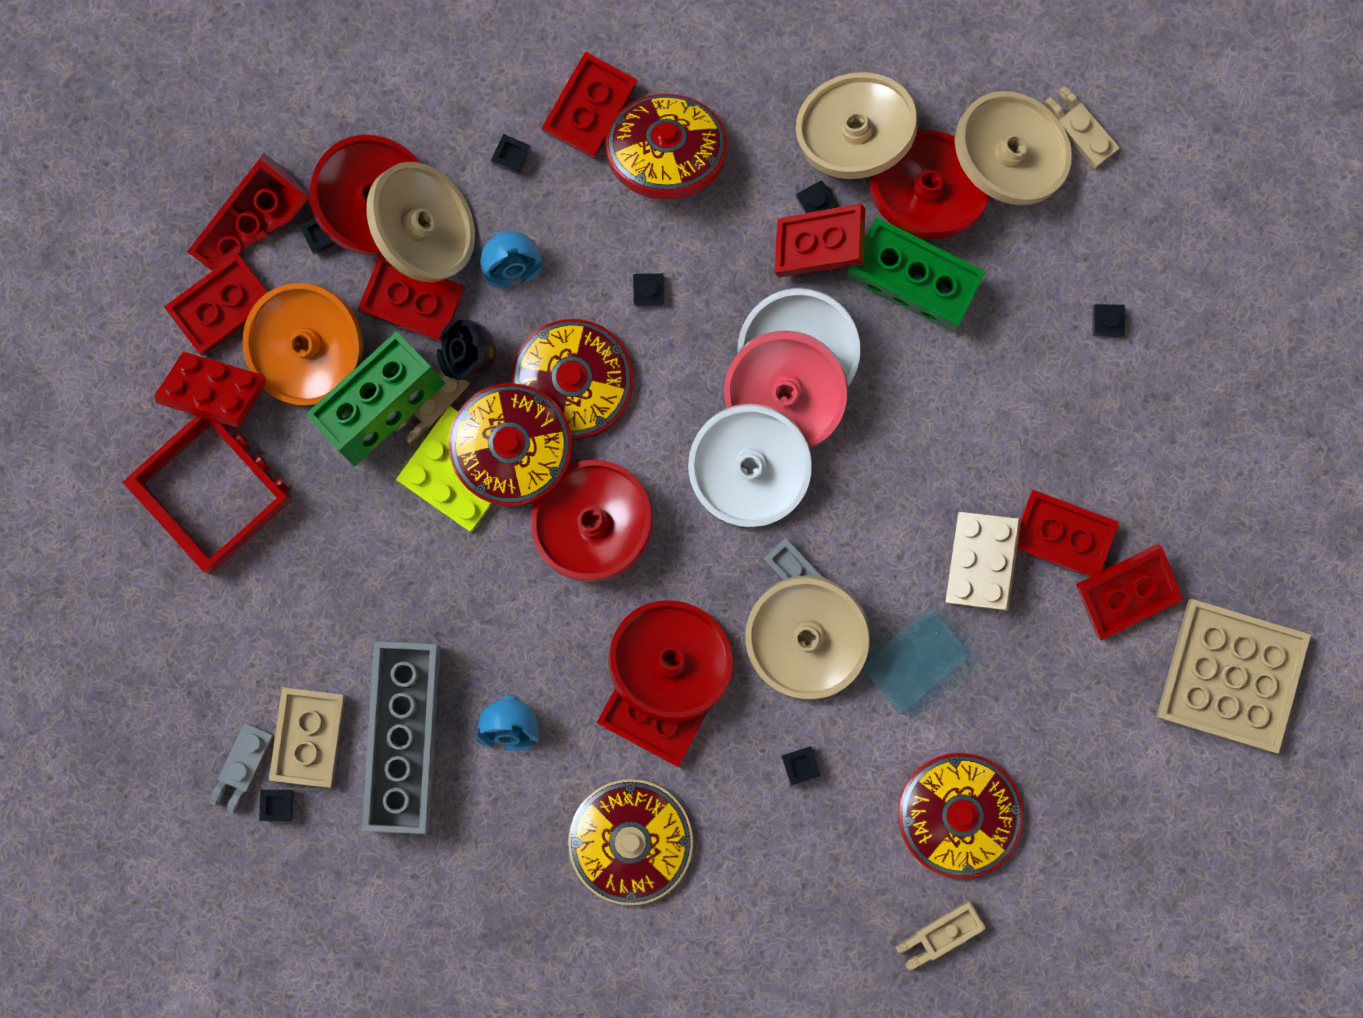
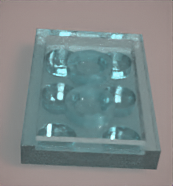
(915, 660)

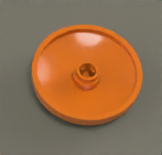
(302, 342)

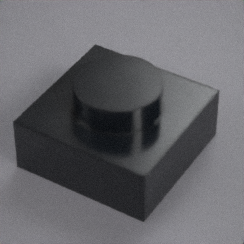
(511, 154)
(815, 198)
(315, 236)
(648, 289)
(1108, 320)
(800, 765)
(276, 805)

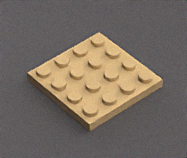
(1233, 676)

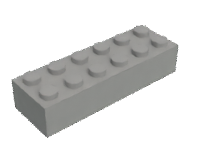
(401, 737)

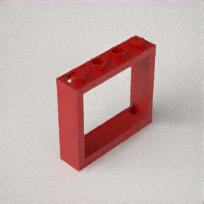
(136, 484)

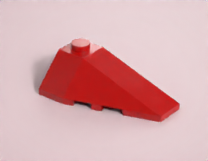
(254, 209)

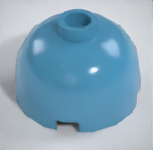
(510, 257)
(508, 723)

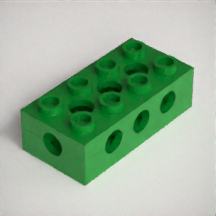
(930, 261)
(375, 398)

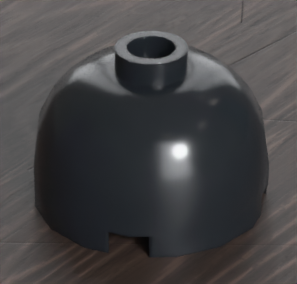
(466, 350)

